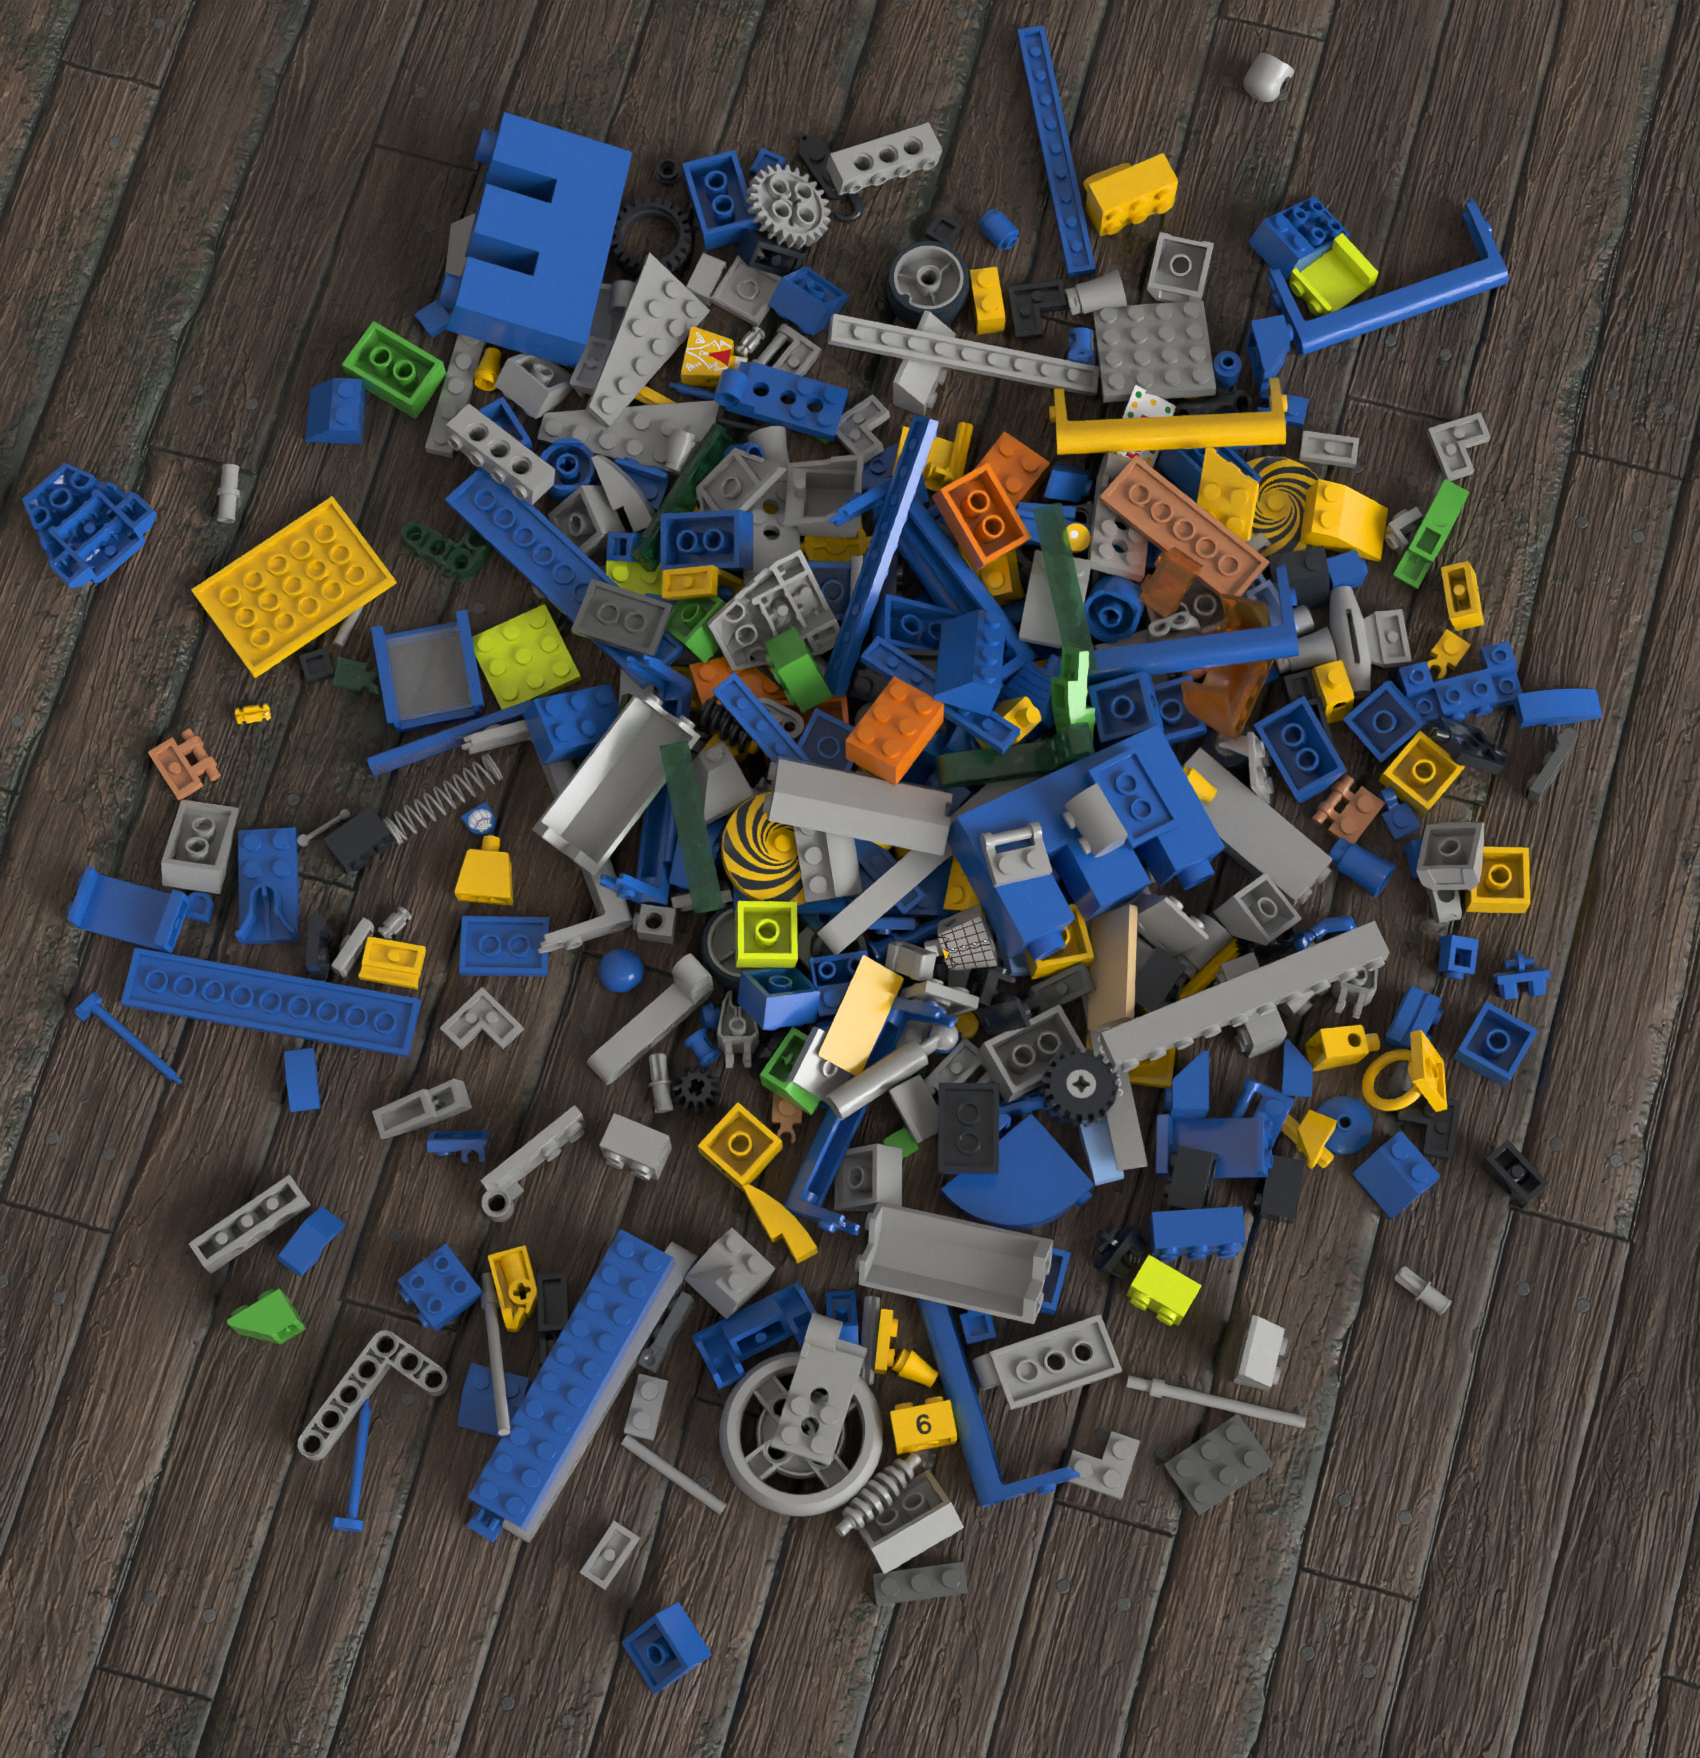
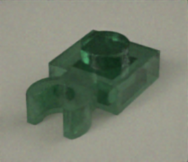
(352, 676)

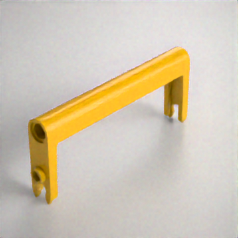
(1170, 431)

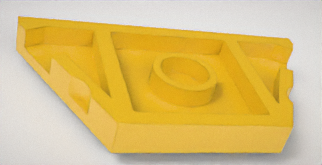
(1228, 494)

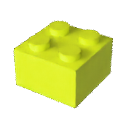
(766, 934)
(1163, 1291)

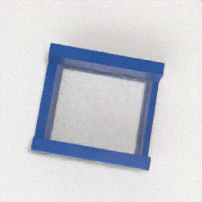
(428, 675)

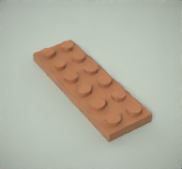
(1175, 520)

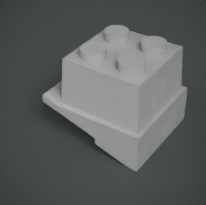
(818, 491)

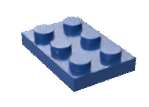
(1135, 796)
(503, 946)

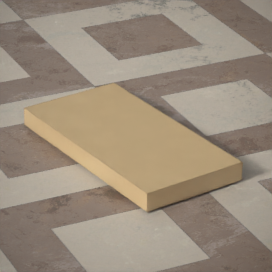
(1113, 968)

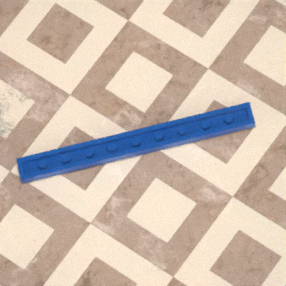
(1056, 151)
(880, 553)
(776, 742)

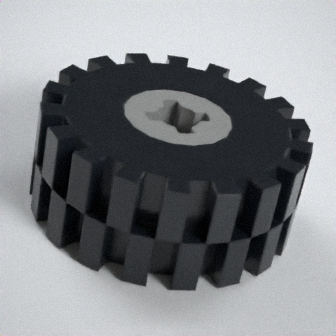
(1075, 1102)

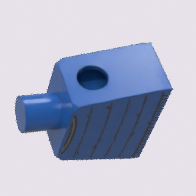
(1036, 685)

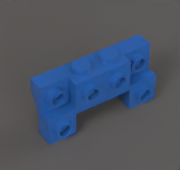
(1464, 694)
(753, 1331)

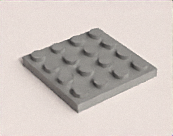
(1156, 349)

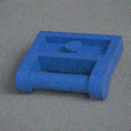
(1273, 1105)

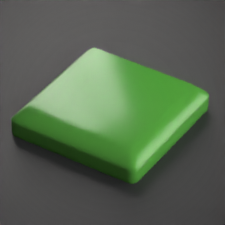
(903, 1140)

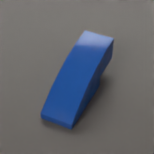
(1556, 707)

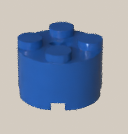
(573, 455)
(1113, 608)

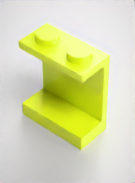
(1334, 278)

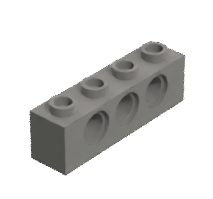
(869, 155)
(493, 441)
(249, 1224)

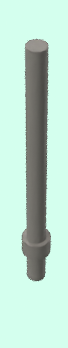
(490, 1304)
(1158, 1388)

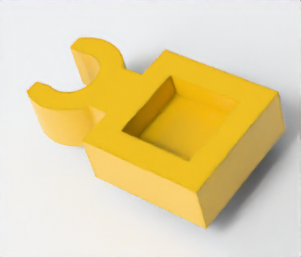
(1448, 653)

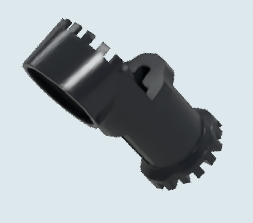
(1275, 946)
(766, 1052)

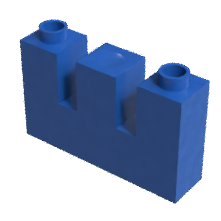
(537, 240)
(1034, 910)

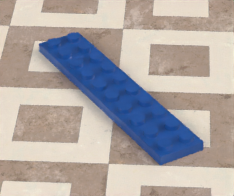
(540, 554)
(271, 1002)

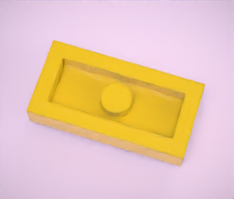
(887, 1329)

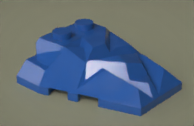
(86, 524)

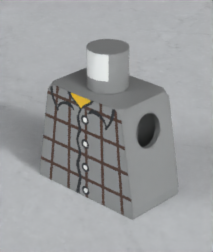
(965, 940)

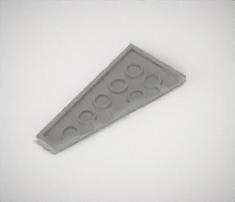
(648, 334)
(635, 433)

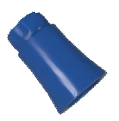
(1362, 866)

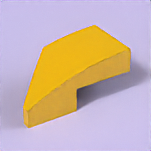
(1313, 1135)

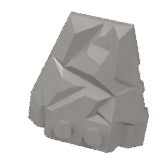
(770, 604)

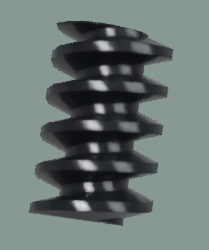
(722, 721)

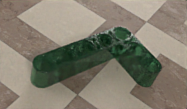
(453, 553)
(1018, 762)

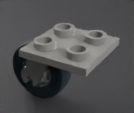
(1239, 752)

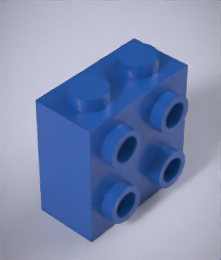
(439, 1288)

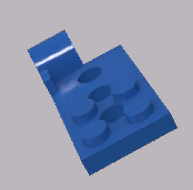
(737, 395)

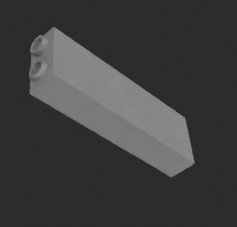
(1259, 835)

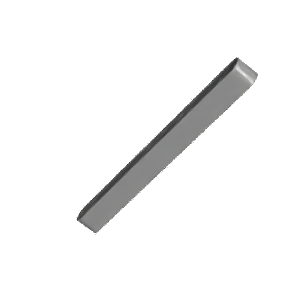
(901, 878)
(684, 1263)

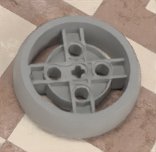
(752, 1471)

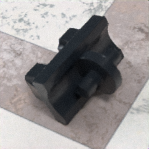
(1115, 1245)

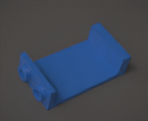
(128, 911)
(1238, 1141)

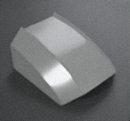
(1179, 269)
(1451, 855)

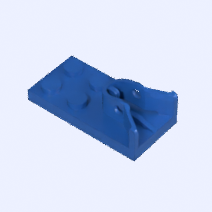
(268, 886)

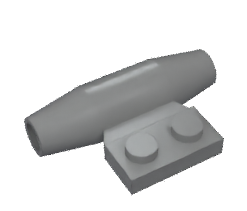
(1361, 641)

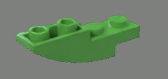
(1431, 534)
(1070, 690)

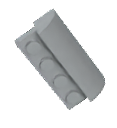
(827, 865)

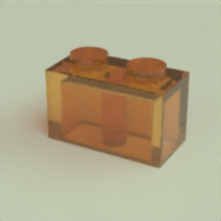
(1170, 581)

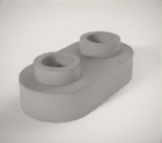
(785, 717)

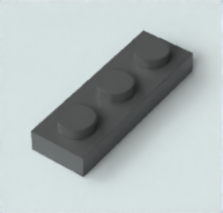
(920, 1583)

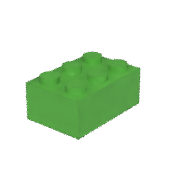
(394, 369)

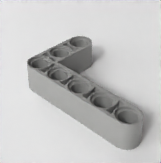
(690, 990)
(365, 1388)

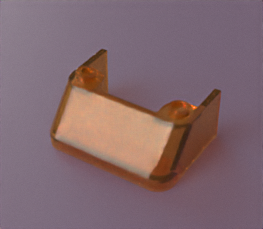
(1230, 690)

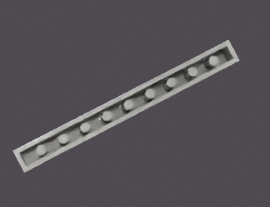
(1244, 996)

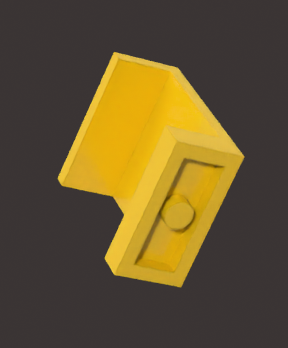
(697, 582)

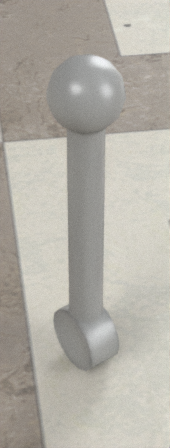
(303, 840)

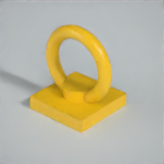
(1425, 1072)

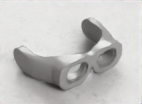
(1189, 623)

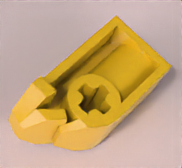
(511, 1275)

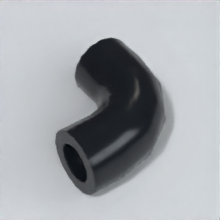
(1224, 403)

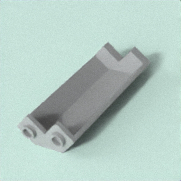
(613, 783)
(858, 805)
(955, 1262)

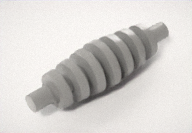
(878, 1494)

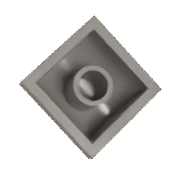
(1095, 821)

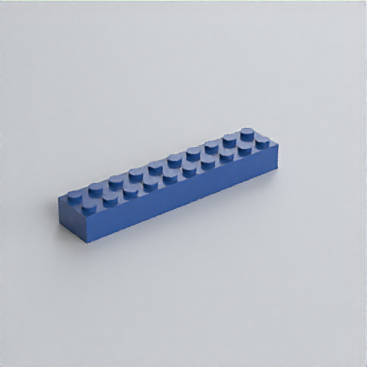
(572, 1380)

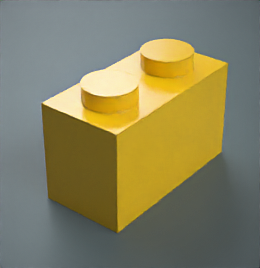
(987, 300)
(1462, 596)

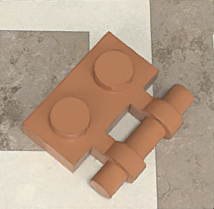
(176, 769)
(1355, 817)

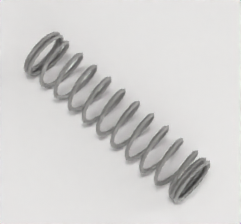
(487, 762)

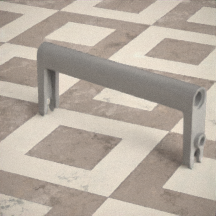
(612, 910)

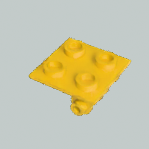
(938, 460)

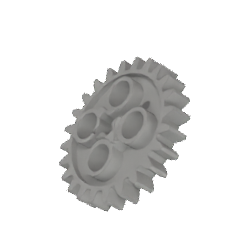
(788, 206)

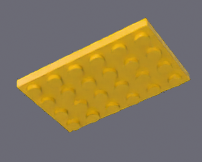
(293, 586)

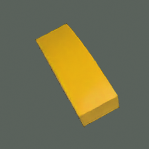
(780, 1224)

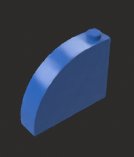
(1032, 1186)

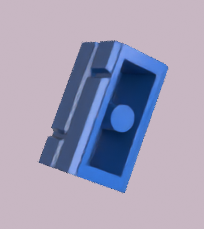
(1415, 1013)

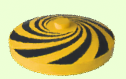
(1281, 503)
(761, 855)

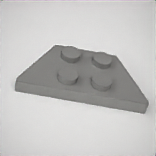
(737, 482)

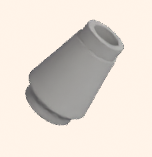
(679, 448)

